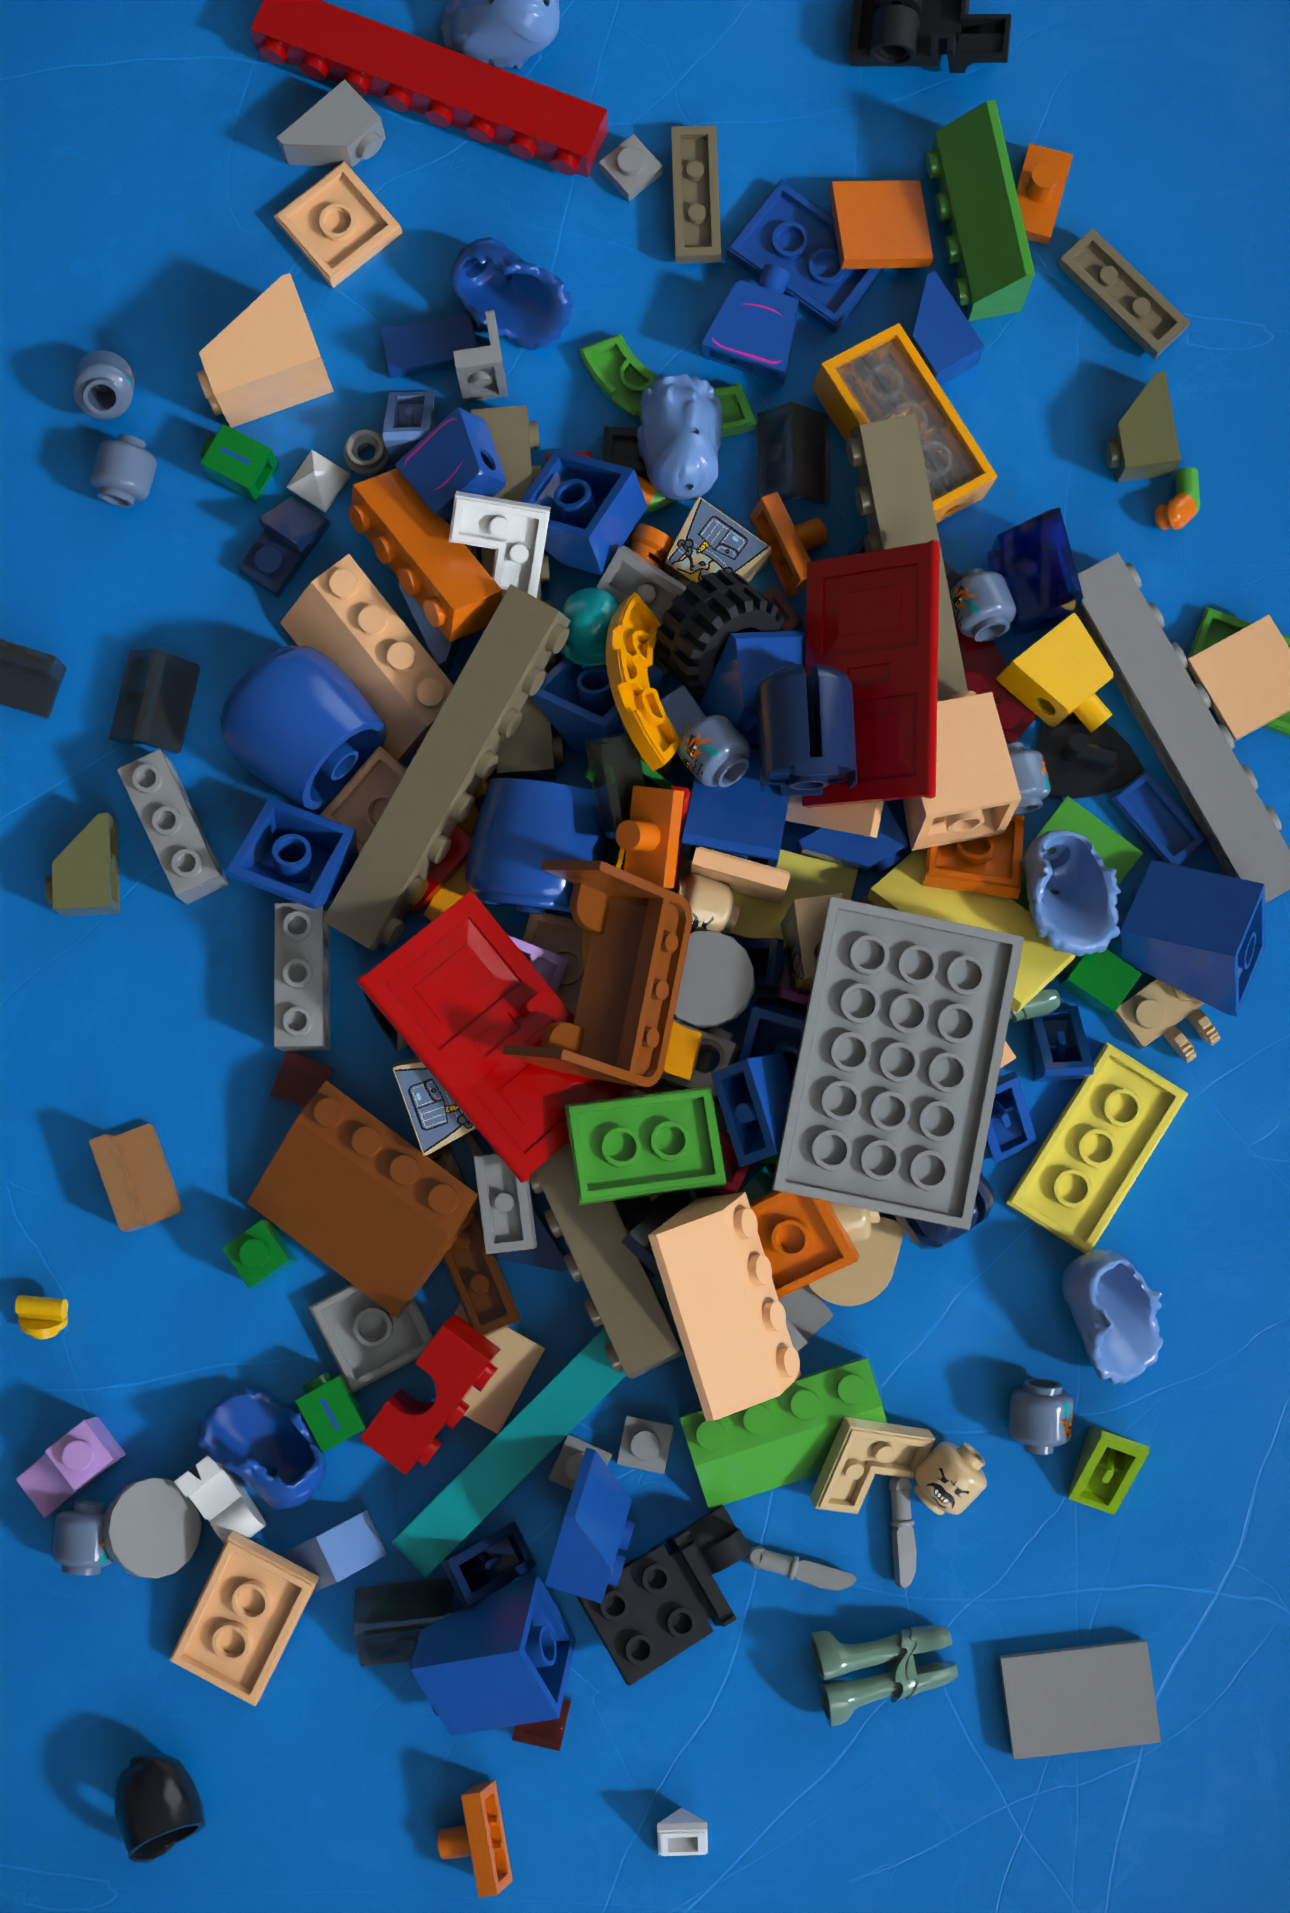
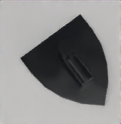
(1085, 762)

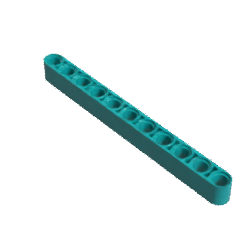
(523, 1442)

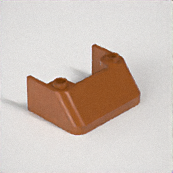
(627, 977)

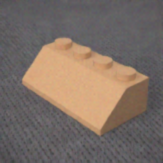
(367, 639)
(725, 1304)

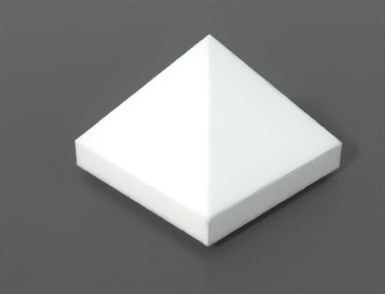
(318, 481)
(682, 1834)

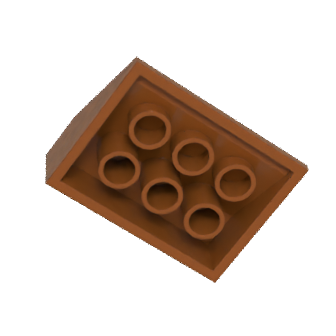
(363, 1199)

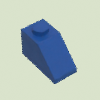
(944, 333)
(858, 850)
(754, 1105)

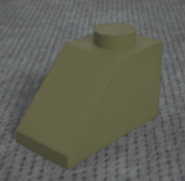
(1146, 436)
(87, 871)

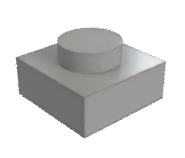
(631, 167)
(645, 1444)
(570, 1459)

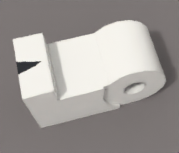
(221, 1499)

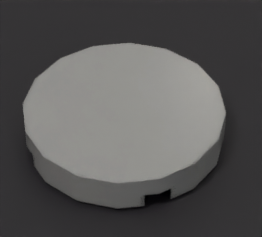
(714, 980)
(151, 1528)

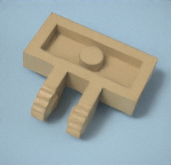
(1155, 1013)

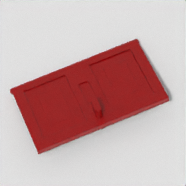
(880, 627)
(456, 1002)

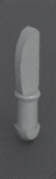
(902, 1533)
(804, 1571)

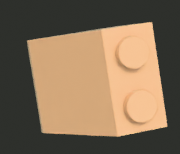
(264, 359)
(973, 777)

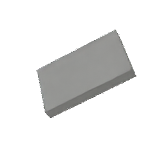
(1079, 1699)

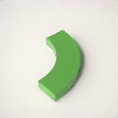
(624, 378)

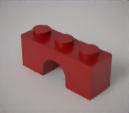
(408, 1428)

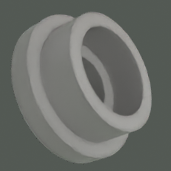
(365, 439)

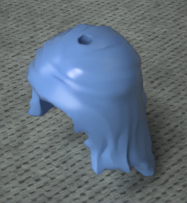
(500, 29)
(680, 436)
(1071, 893)
(1113, 1314)

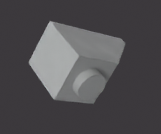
(333, 131)

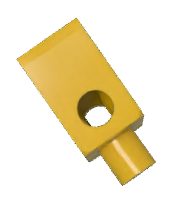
(1061, 676)

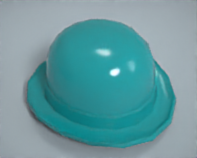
(590, 617)

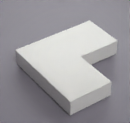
(511, 528)

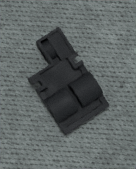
(923, 31)
(668, 1596)

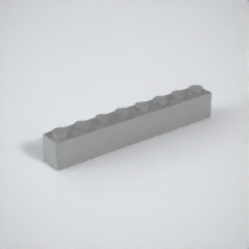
(1181, 728)

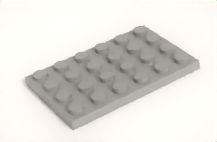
(898, 1063)

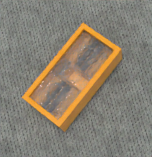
(890, 380)

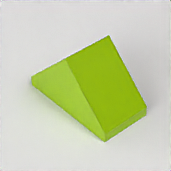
(1106, 1470)

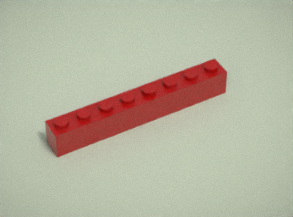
(433, 82)

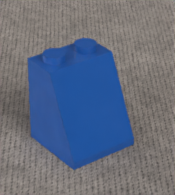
(737, 818)
(1196, 932)
(496, 1660)

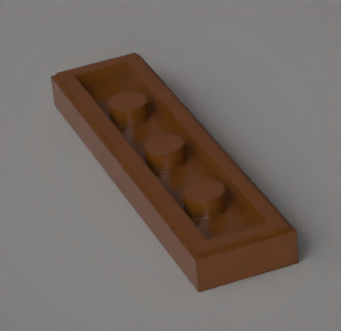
(474, 1272)

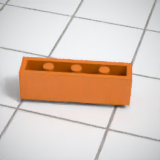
(414, 543)

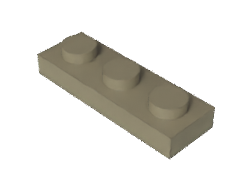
(695, 194)
(1123, 293)

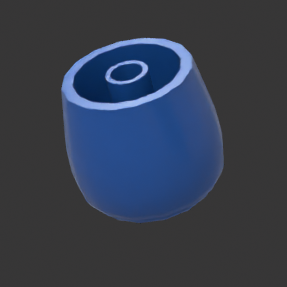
(300, 725)
(520, 828)

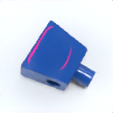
(755, 327)
(453, 459)

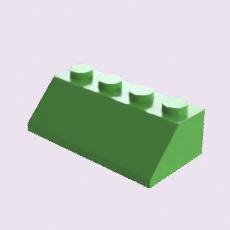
(981, 214)
(780, 1437)

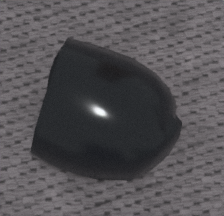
(156, 1806)

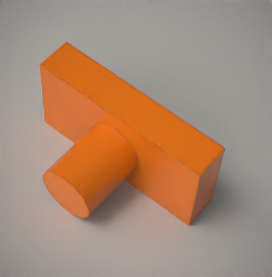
(1041, 190)
(787, 541)
(652, 834)
(481, 1839)

